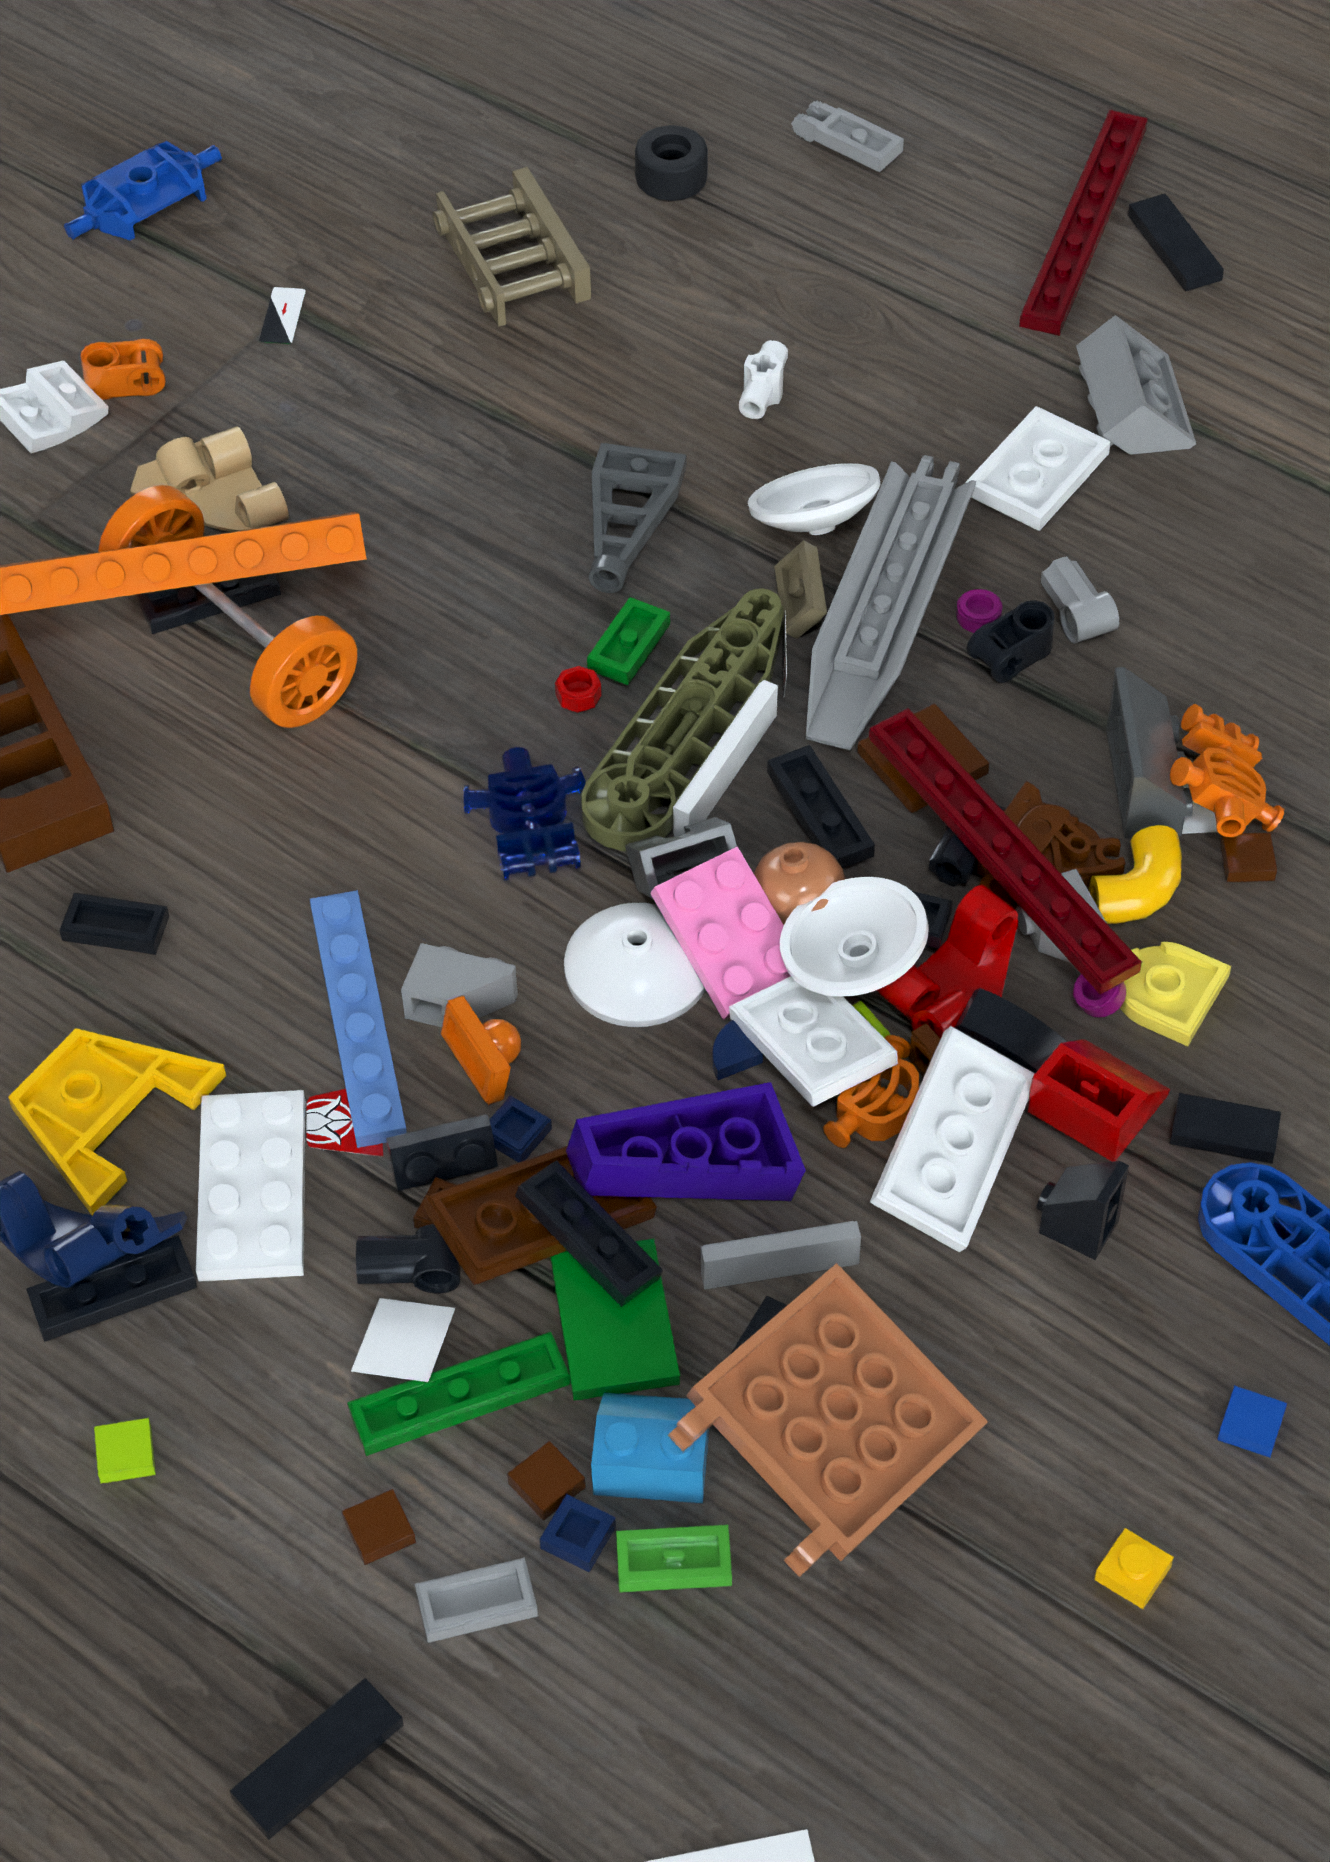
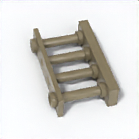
(539, 222)

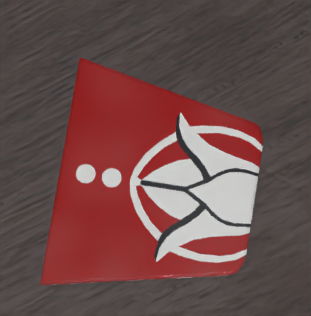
(331, 1125)

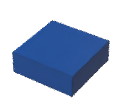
(1252, 1421)

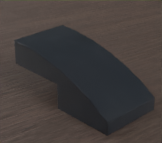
(1008, 1030)

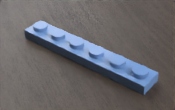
(357, 1019)

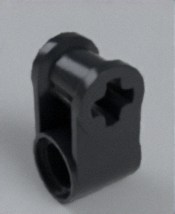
(1014, 640)

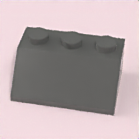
(1142, 753)

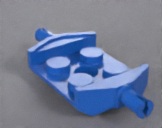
(118, 202)

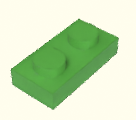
(674, 1558)

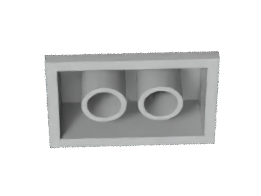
(1133, 391)

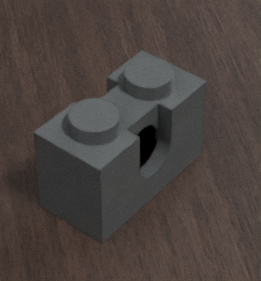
(657, 857)

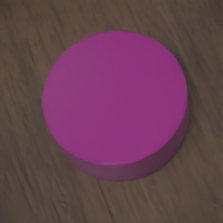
(977, 609)
(1096, 1004)

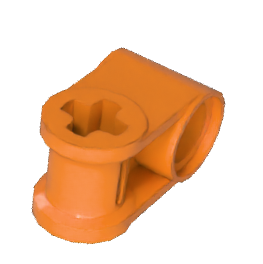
(118, 368)

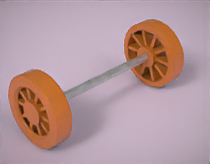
(300, 668)

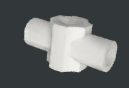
(763, 379)

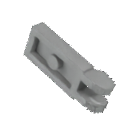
(848, 135)

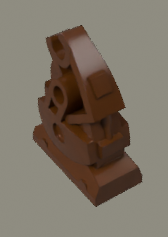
(1062, 837)

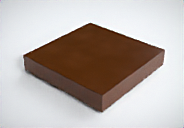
(947, 735)

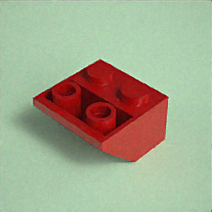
(1094, 1097)

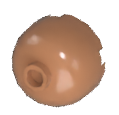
(797, 875)

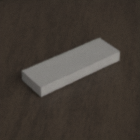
(780, 1254)

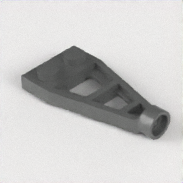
(631, 470)

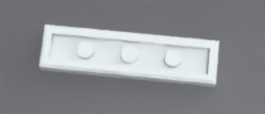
(726, 758)

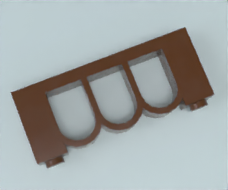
(55, 814)

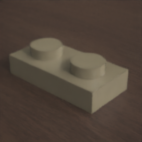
(801, 589)

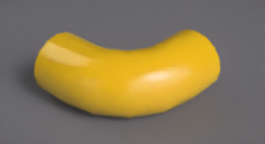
(1150, 882)

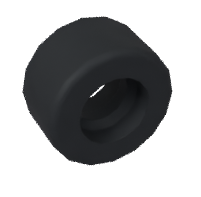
(671, 163)

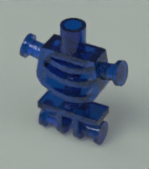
(528, 810)

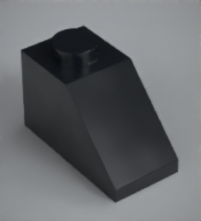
(1084, 1206)

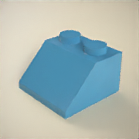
(638, 1457)

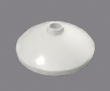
(815, 497)
(858, 941)
(630, 981)

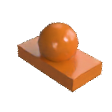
(481, 1047)

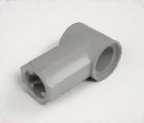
(1081, 608)

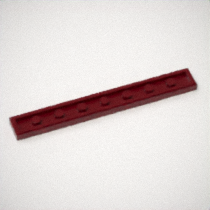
(1083, 223)
(1005, 851)

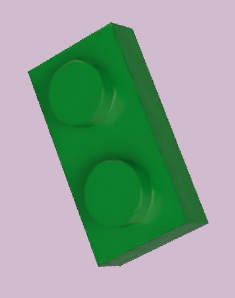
(628, 641)

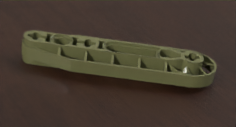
(635, 783)

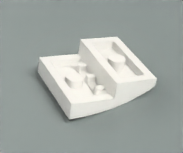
(50, 406)

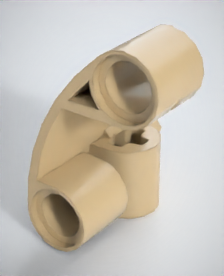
(218, 479)

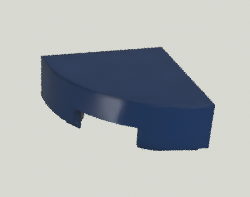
(733, 1052)

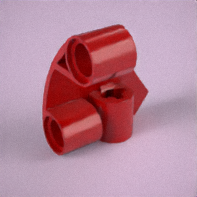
(970, 959)

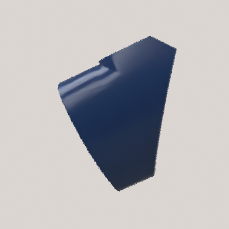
(70, 1244)

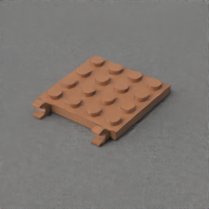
(833, 1414)

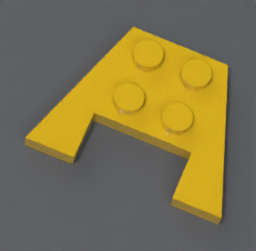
(89, 1091)

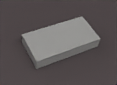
(476, 1600)

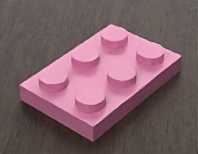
(724, 928)

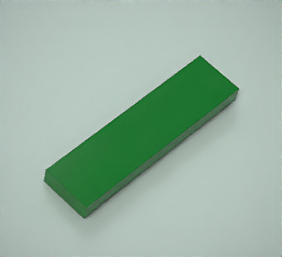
(458, 1393)

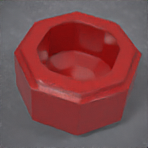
(578, 689)

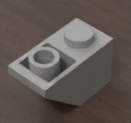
(446, 974)

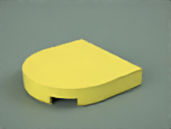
(1173, 990)

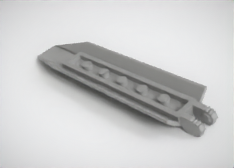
(882, 599)

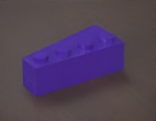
(690, 1148)

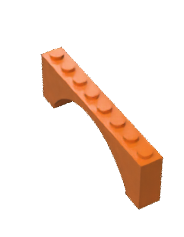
(181, 563)

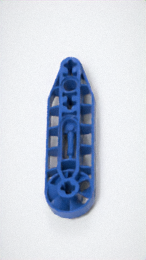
(1251, 1229)

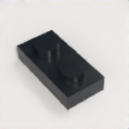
(442, 1152)

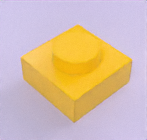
(1133, 1568)

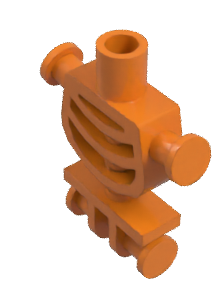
(1224, 773)
(868, 1105)

